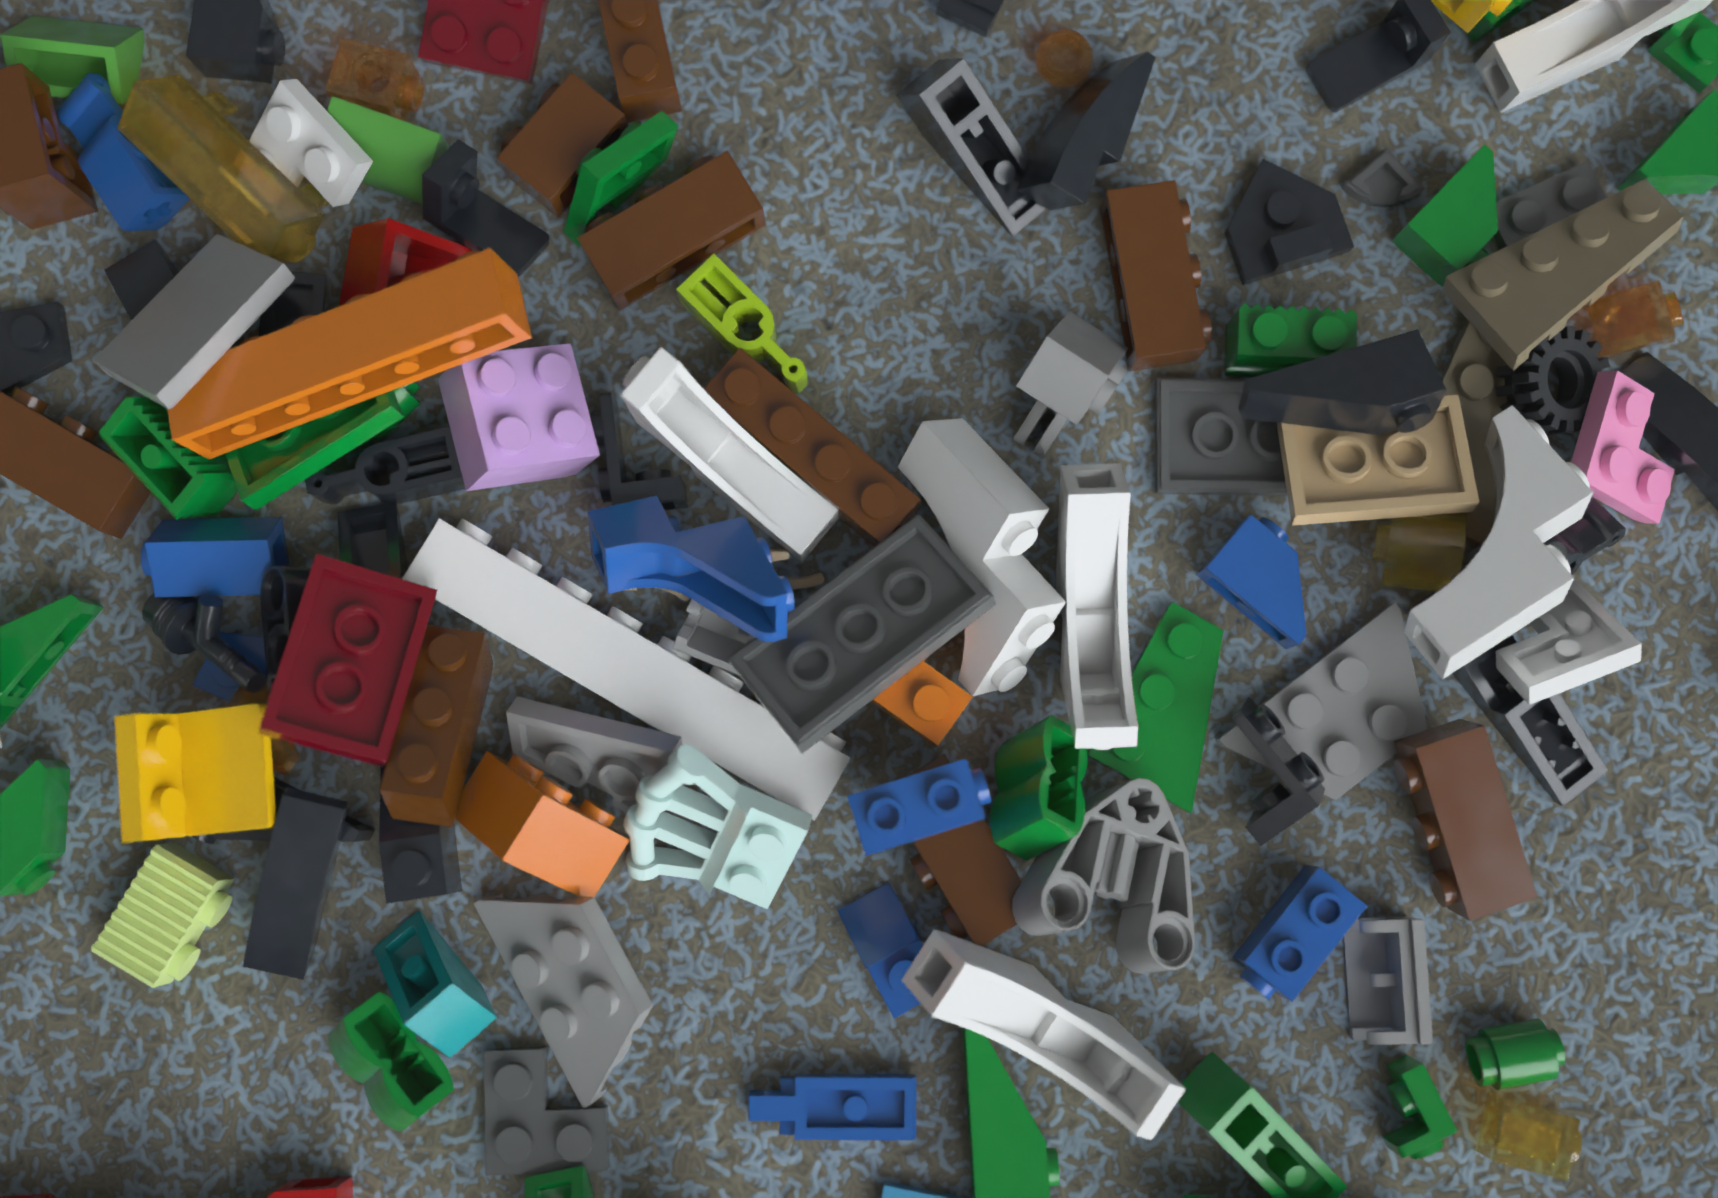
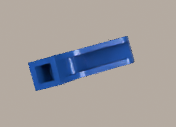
(712, 564)

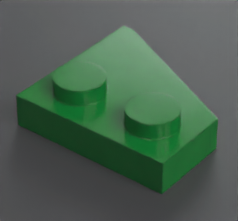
(618, 170)

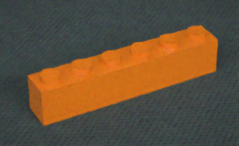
(353, 354)

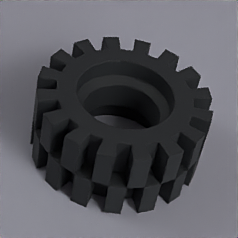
(1576, 370)

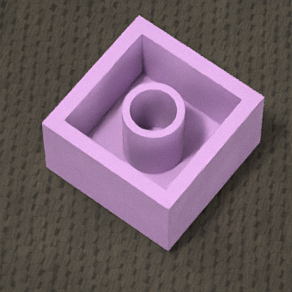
(518, 417)

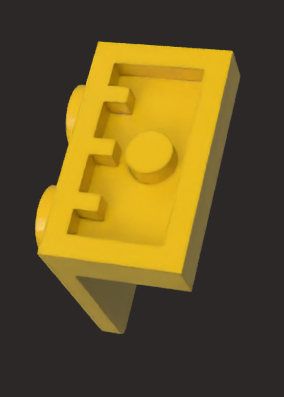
(194, 773)

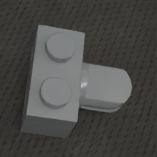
(1070, 374)

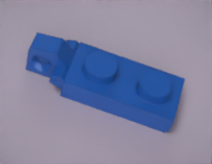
(840, 1106)

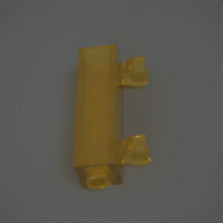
(221, 168)

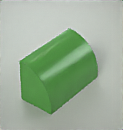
(68, 50)
(397, 148)

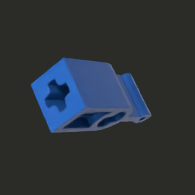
(123, 177)

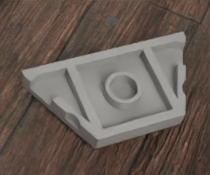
(1348, 705)
(571, 981)

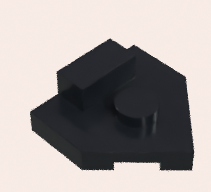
(1284, 225)

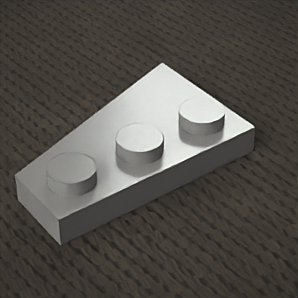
(589, 748)

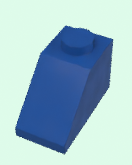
(1260, 578)

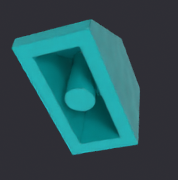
(432, 986)

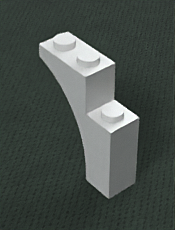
(1573, 45)
(724, 455)
(988, 525)
(1513, 572)
(1095, 618)
(1029, 1015)

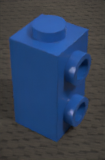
(213, 555)
(919, 806)
(1298, 934)

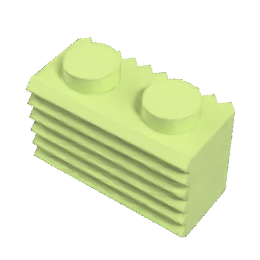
(165, 915)

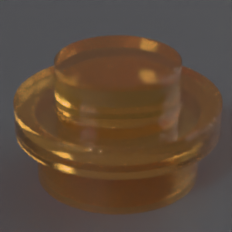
(1064, 58)

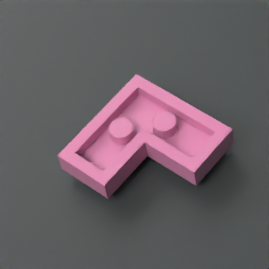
(1611, 454)

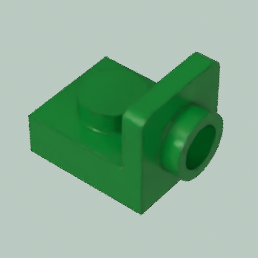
(1689, 50)
(1418, 1098)

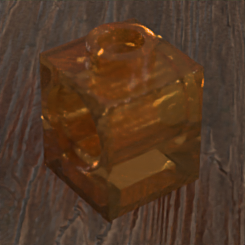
(361, 65)

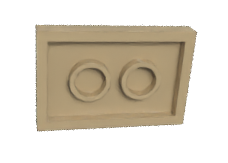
(1379, 476)

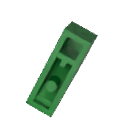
(36, 644)
(1255, 1133)
(1004, 1141)

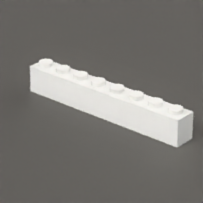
(622, 665)

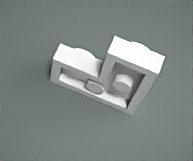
(310, 143)
(1572, 647)

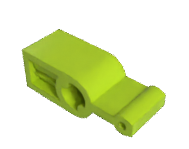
(726, 303)

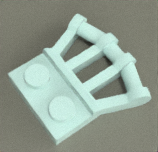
(753, 834)

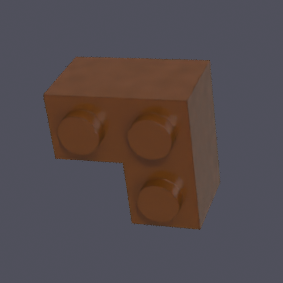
(37, 168)

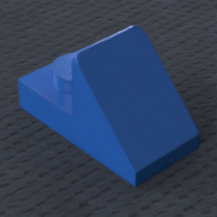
(884, 944)

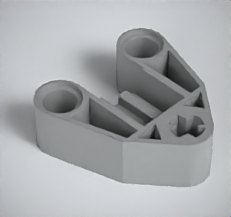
(1126, 854)

